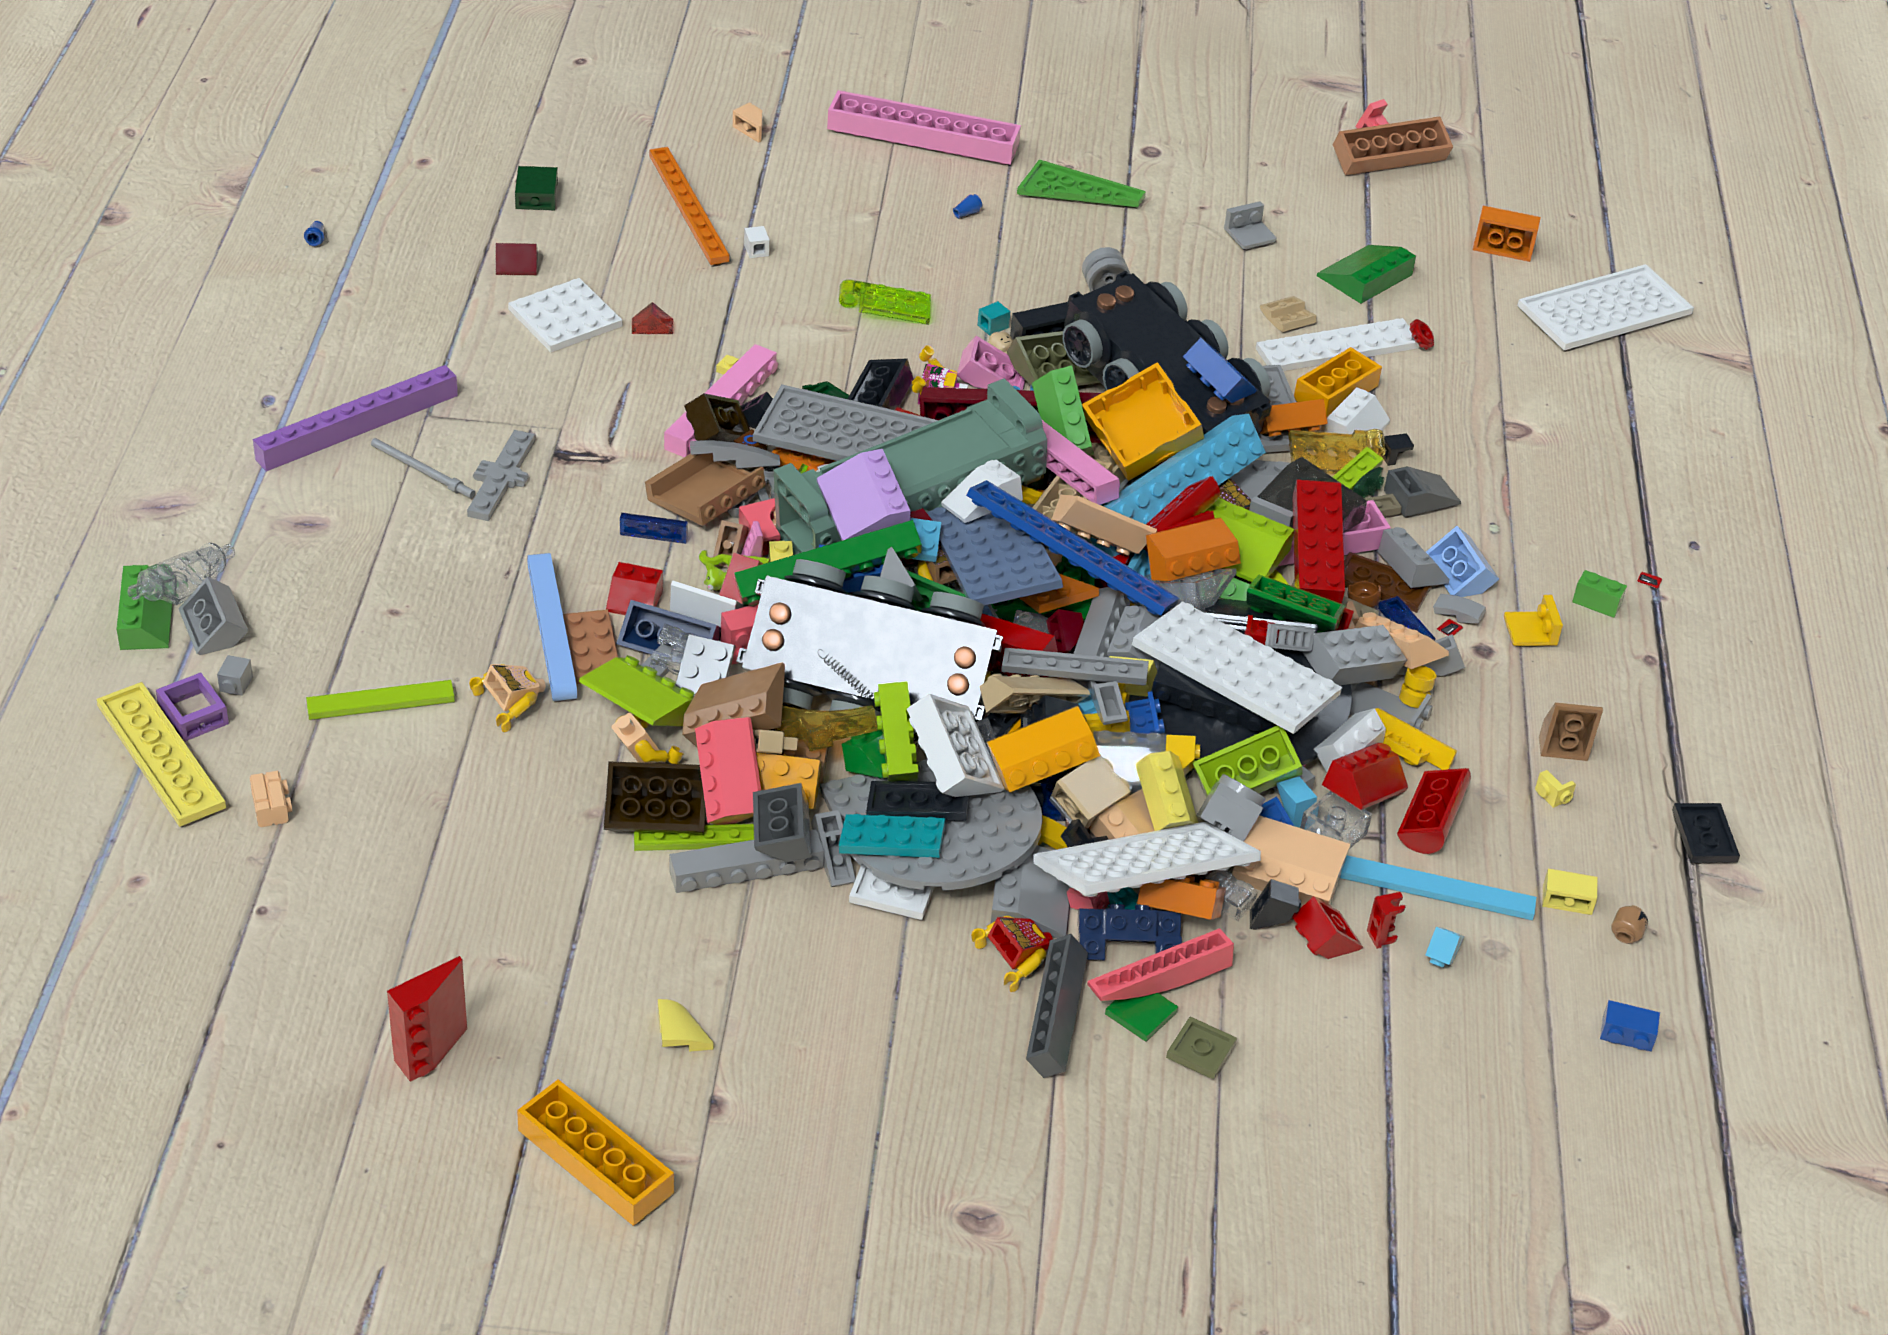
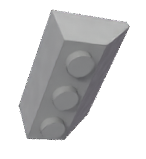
(1410, 559)
(212, 617)
(1132, 622)

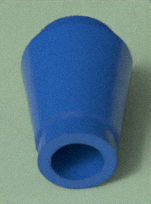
(970, 205)
(314, 233)

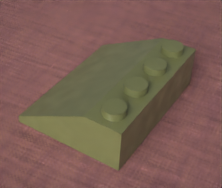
(1041, 353)

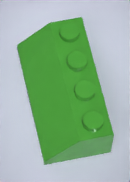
(1062, 407)
(141, 621)

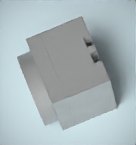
(1231, 807)

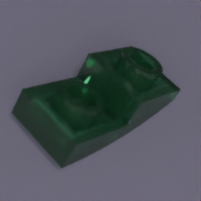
(1369, 483)

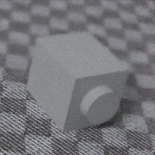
(235, 675)

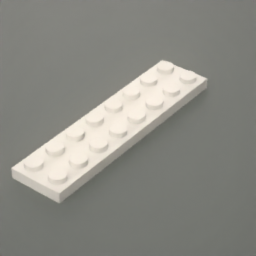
(1321, 346)

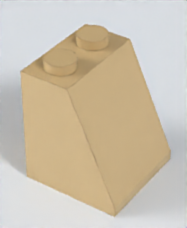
(1090, 790)

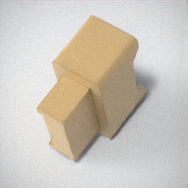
(773, 741)

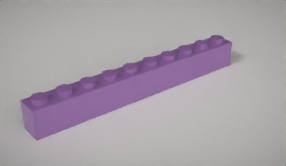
(354, 418)

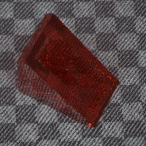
(652, 321)

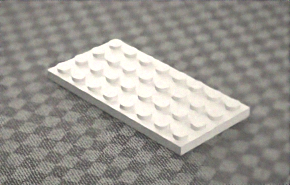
(1605, 307)
(1237, 666)
(1146, 858)

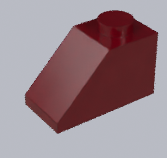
(1066, 628)

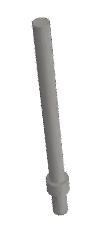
(453, 483)

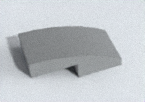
(1464, 609)

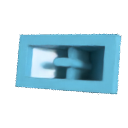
(1296, 798)

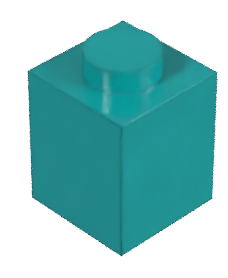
(993, 318)

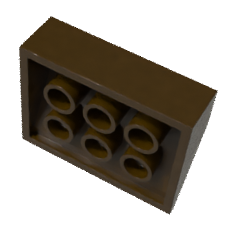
(654, 798)

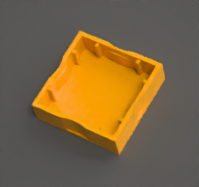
(1143, 421)

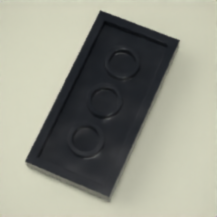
(914, 800)

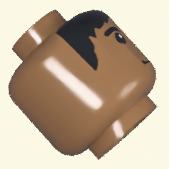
(1629, 924)

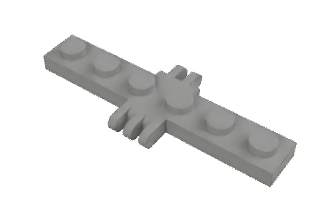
(500, 475)

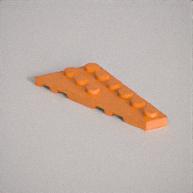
(1072, 592)

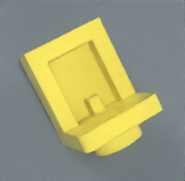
(1553, 790)

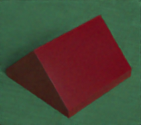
(516, 259)

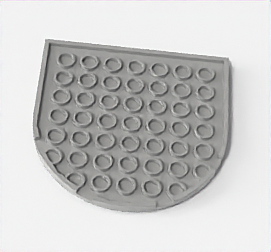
(997, 835)

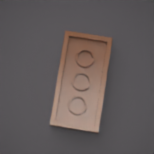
(589, 640)

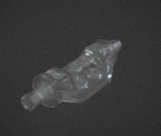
(181, 574)

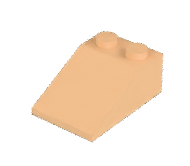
(1124, 818)

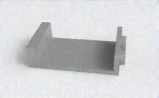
(1369, 697)

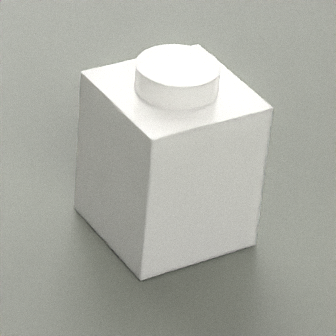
(756, 242)

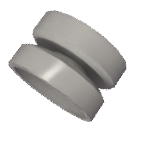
(1102, 267)

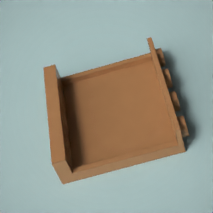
(702, 487)

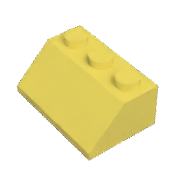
(1166, 790)

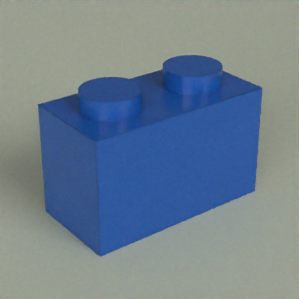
(1630, 1025)

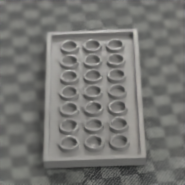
(830, 424)

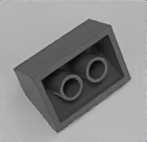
(782, 823)

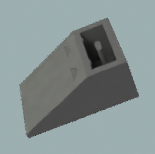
(1419, 490)

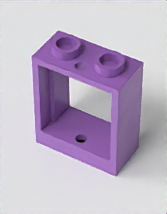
(190, 725)

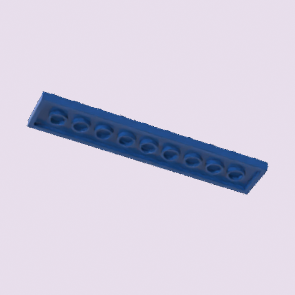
(1073, 547)

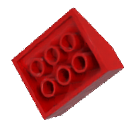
(427, 1018)

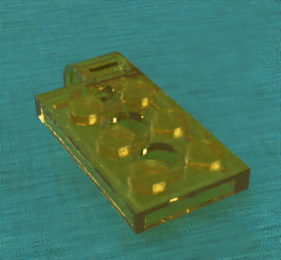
(1339, 443)

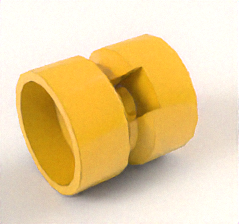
(1416, 685)

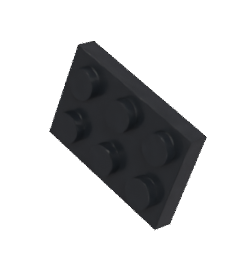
(1705, 833)

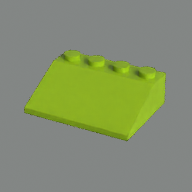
(1260, 540)
(640, 691)

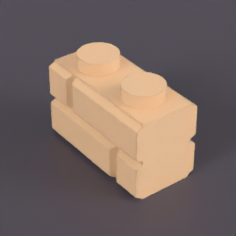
(270, 799)

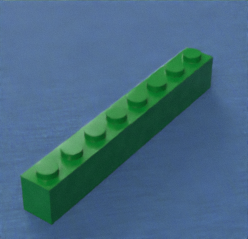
(850, 555)

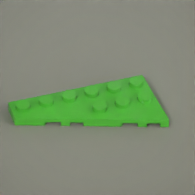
(1065, 183)

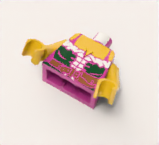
(934, 374)

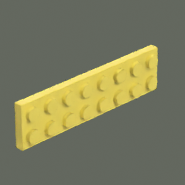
(161, 754)

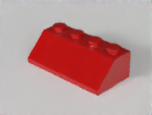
(1366, 776)

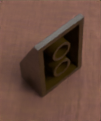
(716, 418)

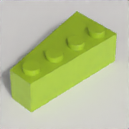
(897, 732)

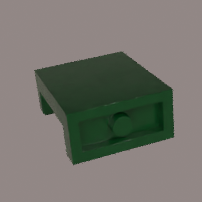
(536, 188)

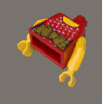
(1018, 942)

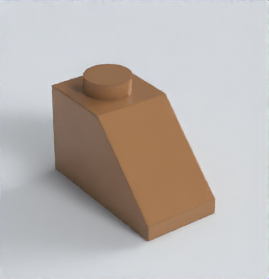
(730, 539)

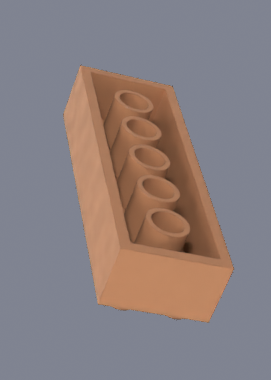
(1392, 145)

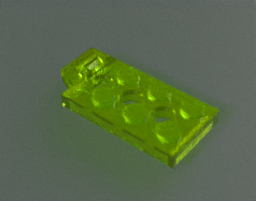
(880, 297)

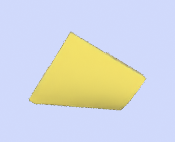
(680, 1028)

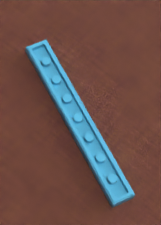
(1439, 887)

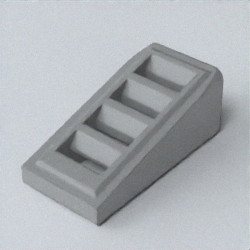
(1303, 637)

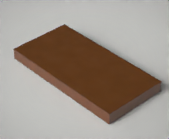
(1364, 569)

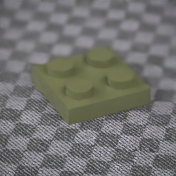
(1201, 1047)

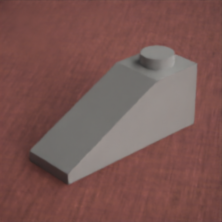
(1447, 664)
(836, 865)

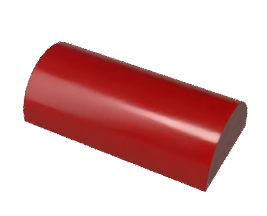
(1189, 503)
(1433, 809)

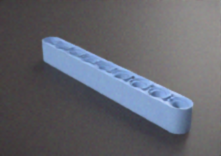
(552, 627)

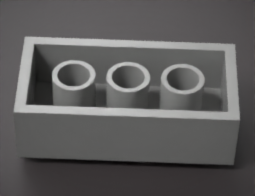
(1355, 655)

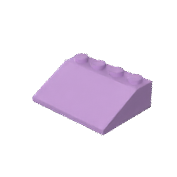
(863, 495)

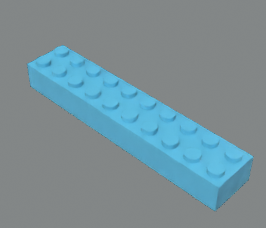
(1219, 455)

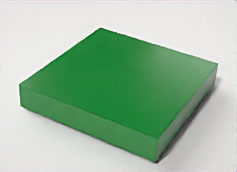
(1142, 1014)

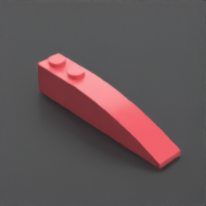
(1167, 968)

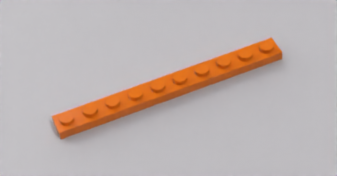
(689, 206)

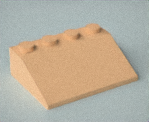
(1294, 858)

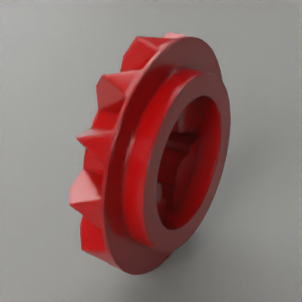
(1422, 334)

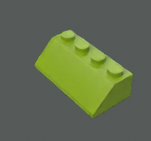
(1252, 762)

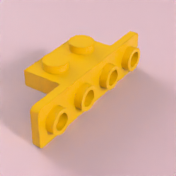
(1414, 744)

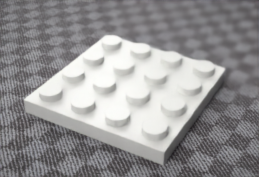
(565, 314)

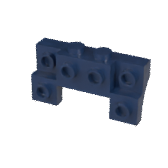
(1127, 925)

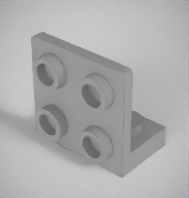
(1246, 225)

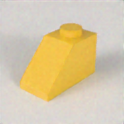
(1185, 748)

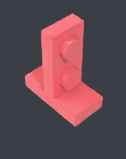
(1373, 115)

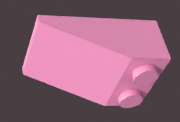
(986, 364)

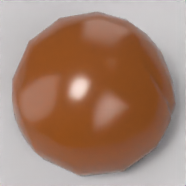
(1365, 593)

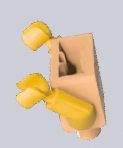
(511, 687)
(637, 741)

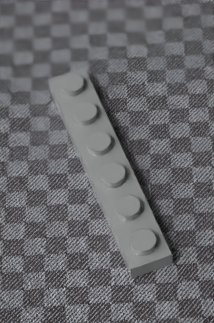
(1075, 666)

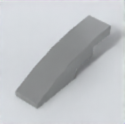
(745, 455)

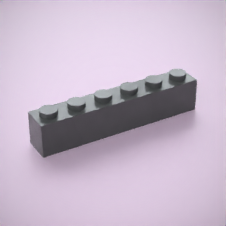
(1057, 1006)

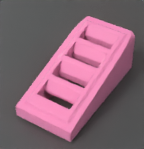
(754, 541)

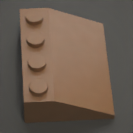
(748, 694)

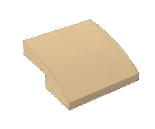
(1288, 313)

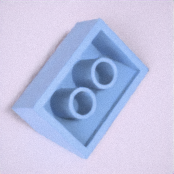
(1462, 564)

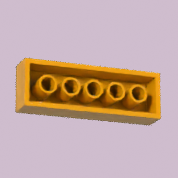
(596, 1152)

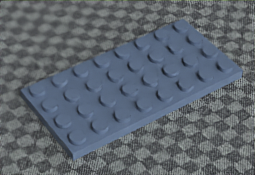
(994, 558)

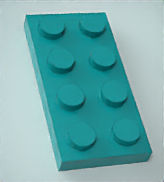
(892, 835)

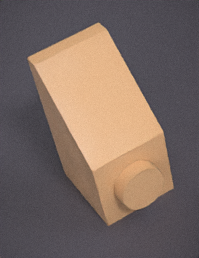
(748, 121)

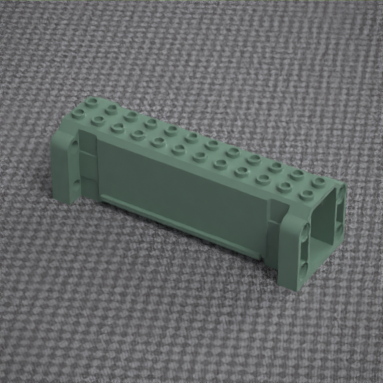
(925, 463)

